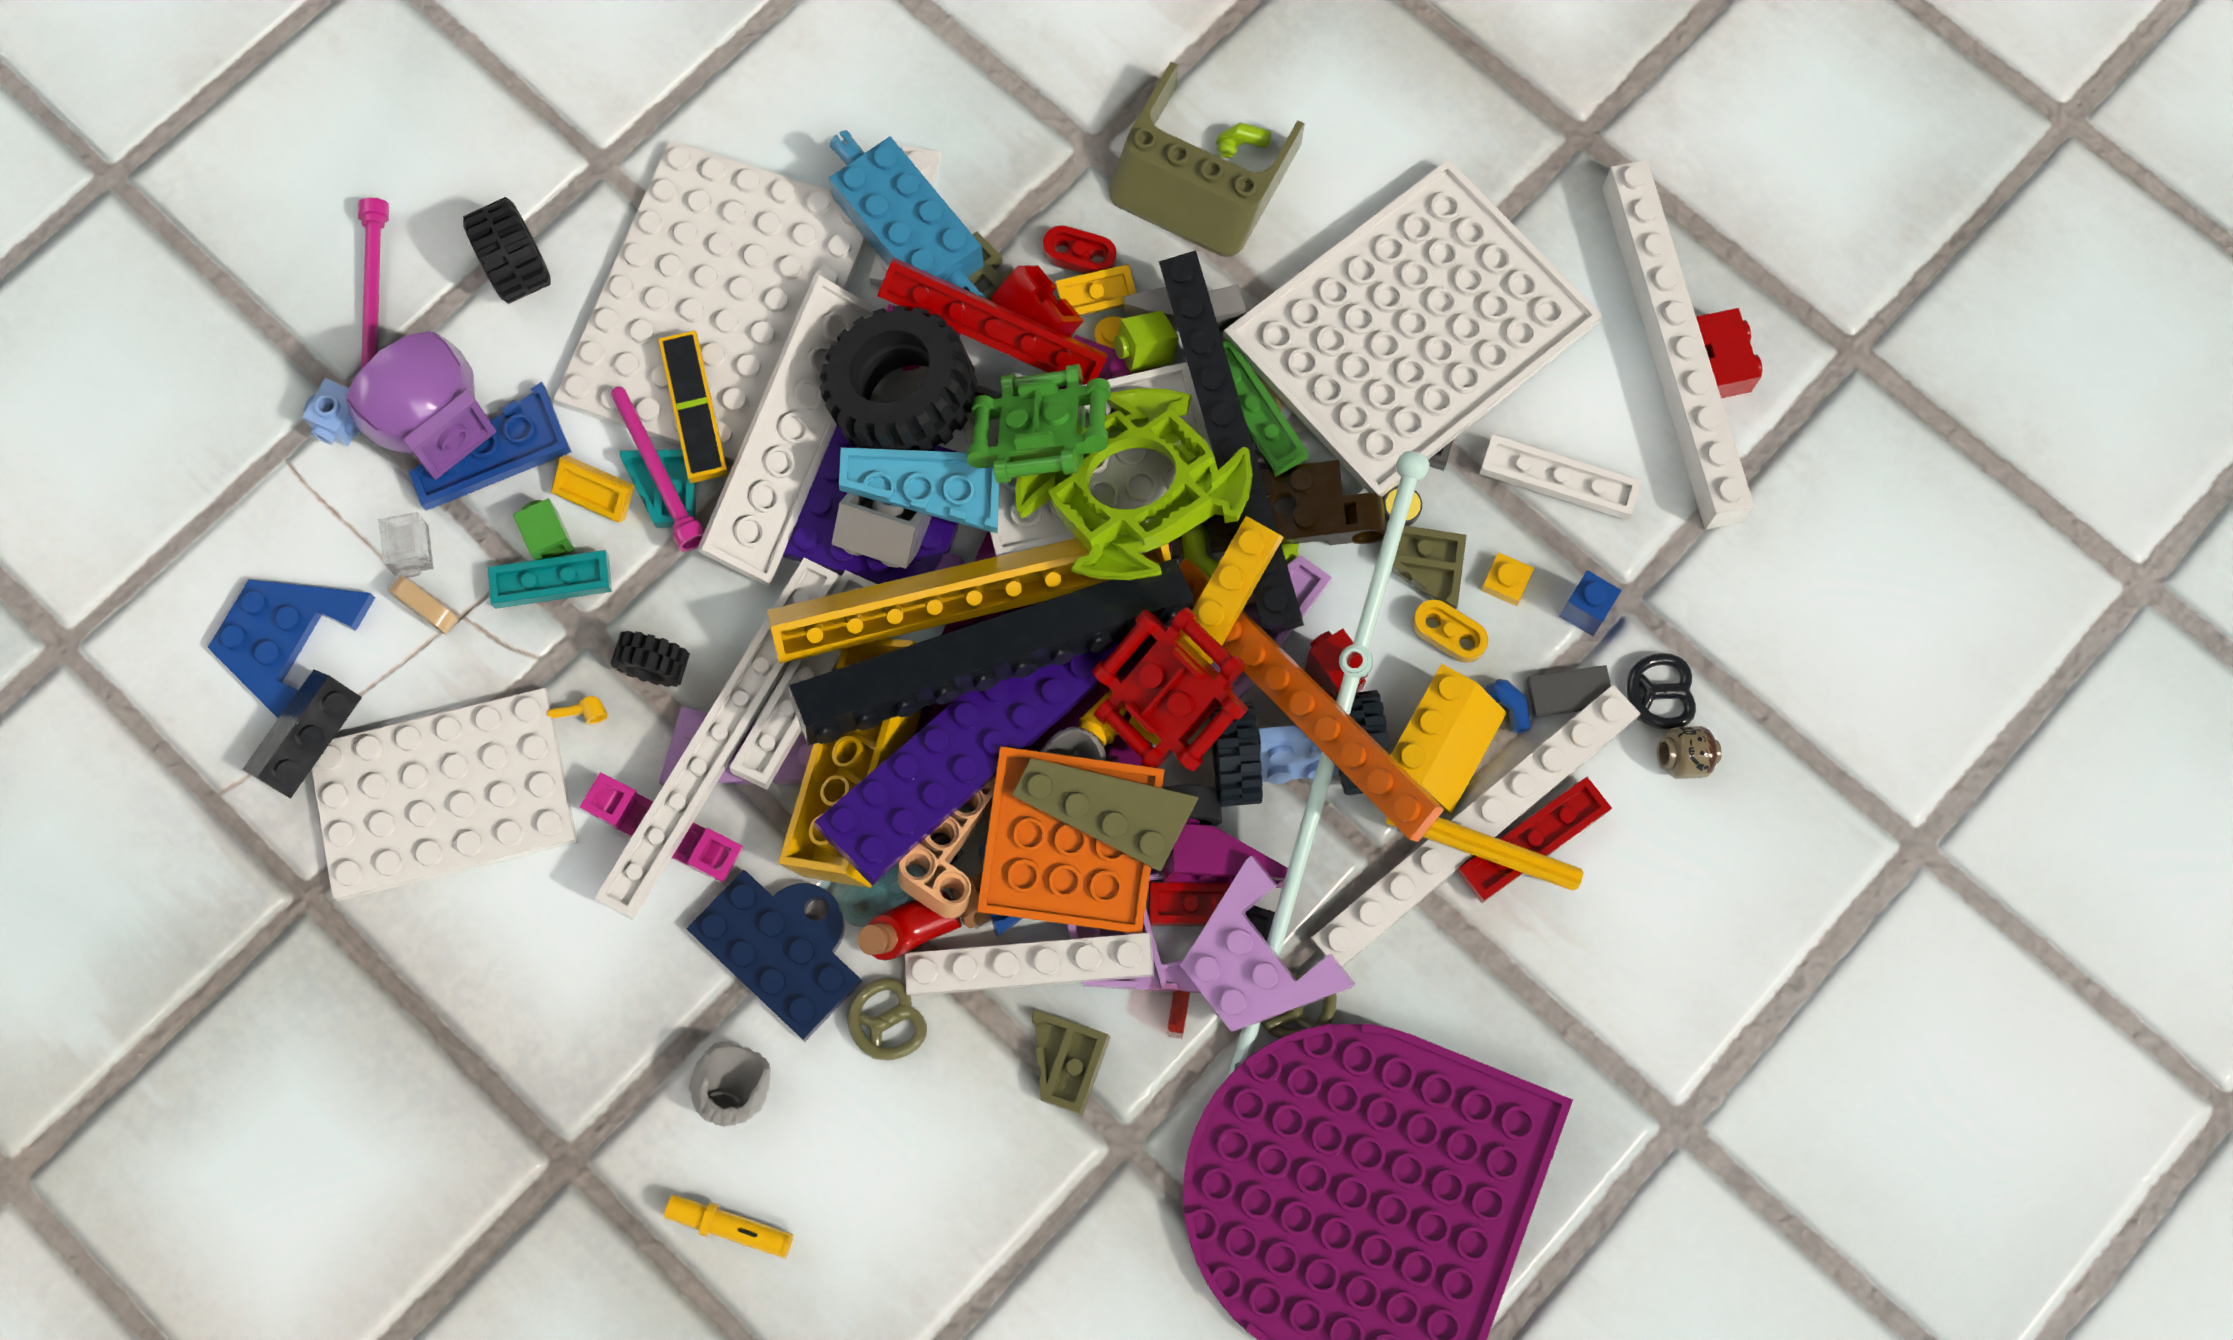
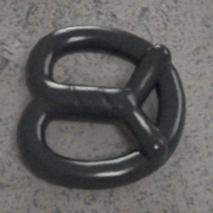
(1661, 691)

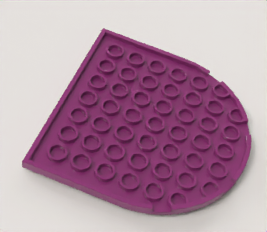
(1366, 1186)

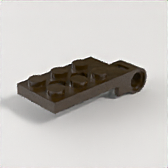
(1319, 510)

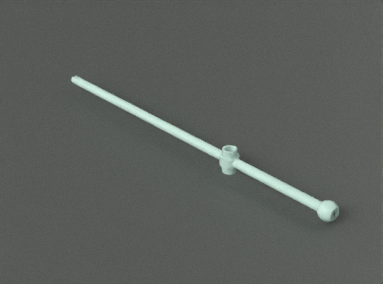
(1411, 468)

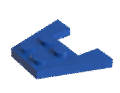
(271, 628)

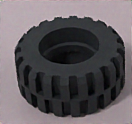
(875, 350)

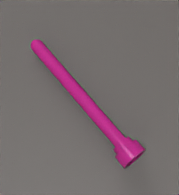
(373, 216)
(686, 529)

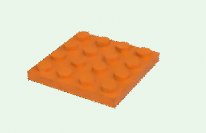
(1053, 870)

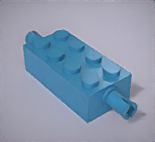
(903, 212)

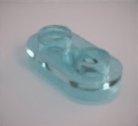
(878, 897)

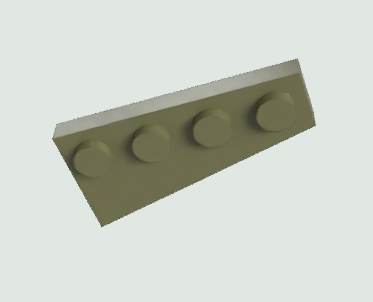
(1119, 812)

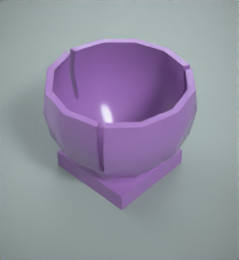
(420, 402)

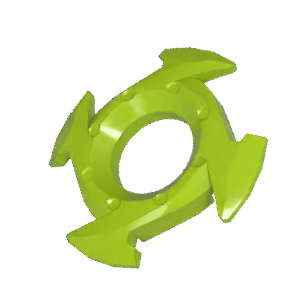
(1118, 536)

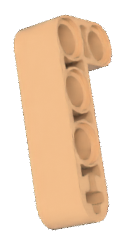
(937, 857)

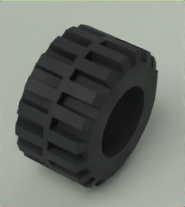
(506, 250)

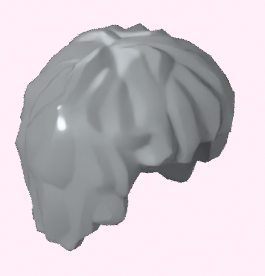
(729, 1084)

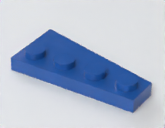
(524, 439)

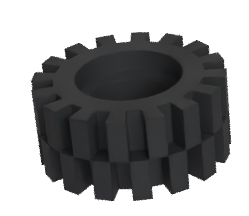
(650, 658)

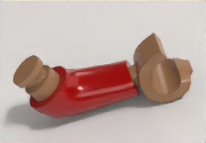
(914, 924)

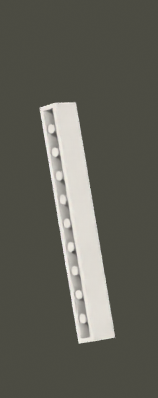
(1677, 346)

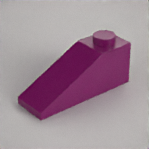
(1213, 856)

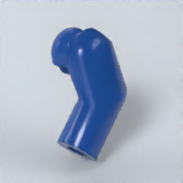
(1514, 701)

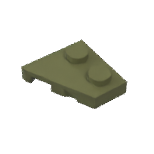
(1431, 562)

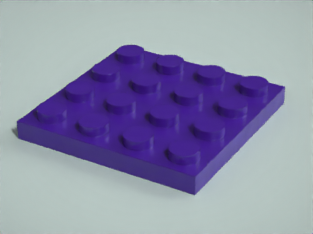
(817, 521)

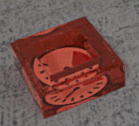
(1178, 1014)

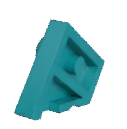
(676, 469)

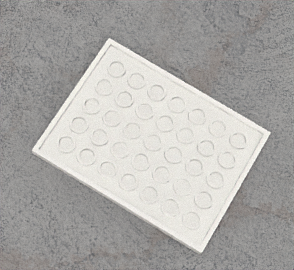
(715, 255)
(1412, 327)

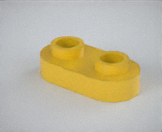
(1451, 629)

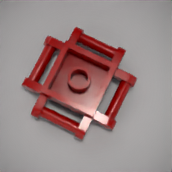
(1170, 690)

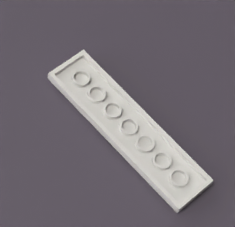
(782, 442)

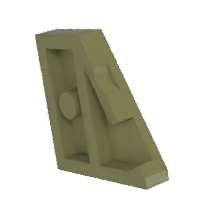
(1067, 1060)

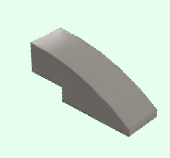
(1226, 303)

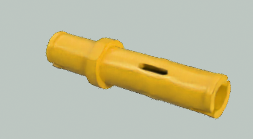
(714, 1221)

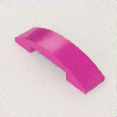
(625, 809)

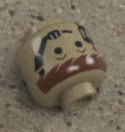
(1688, 752)

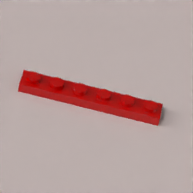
(989, 321)

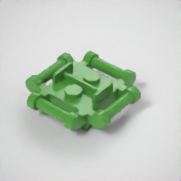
(1041, 426)

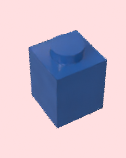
(1590, 603)

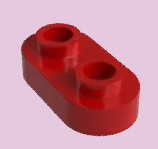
(1081, 249)

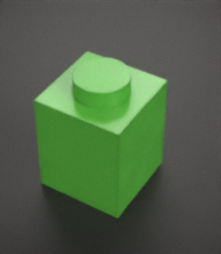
(543, 530)

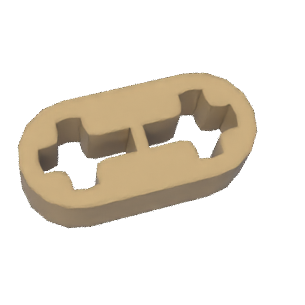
(423, 604)

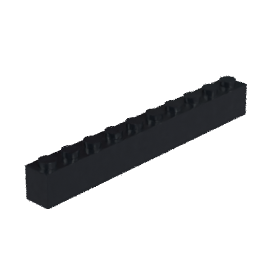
(1226, 424)
(983, 654)

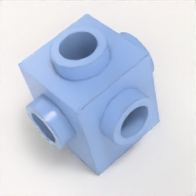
(329, 415)

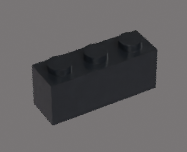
(302, 733)

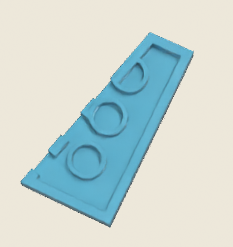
(924, 482)

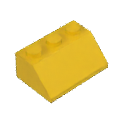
(1448, 735)

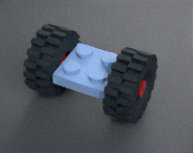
(1281, 753)

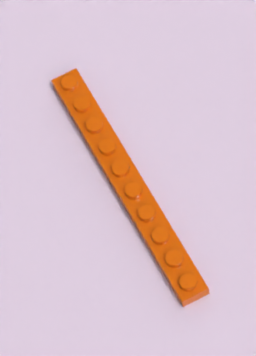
(1325, 722)

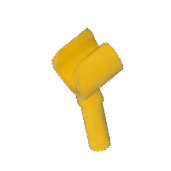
(590, 707)

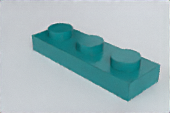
(549, 579)

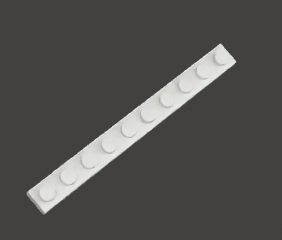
(706, 756)
(1488, 814)

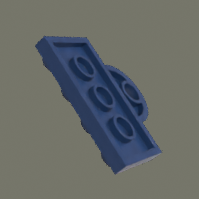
(779, 949)

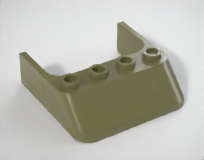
(1189, 187)

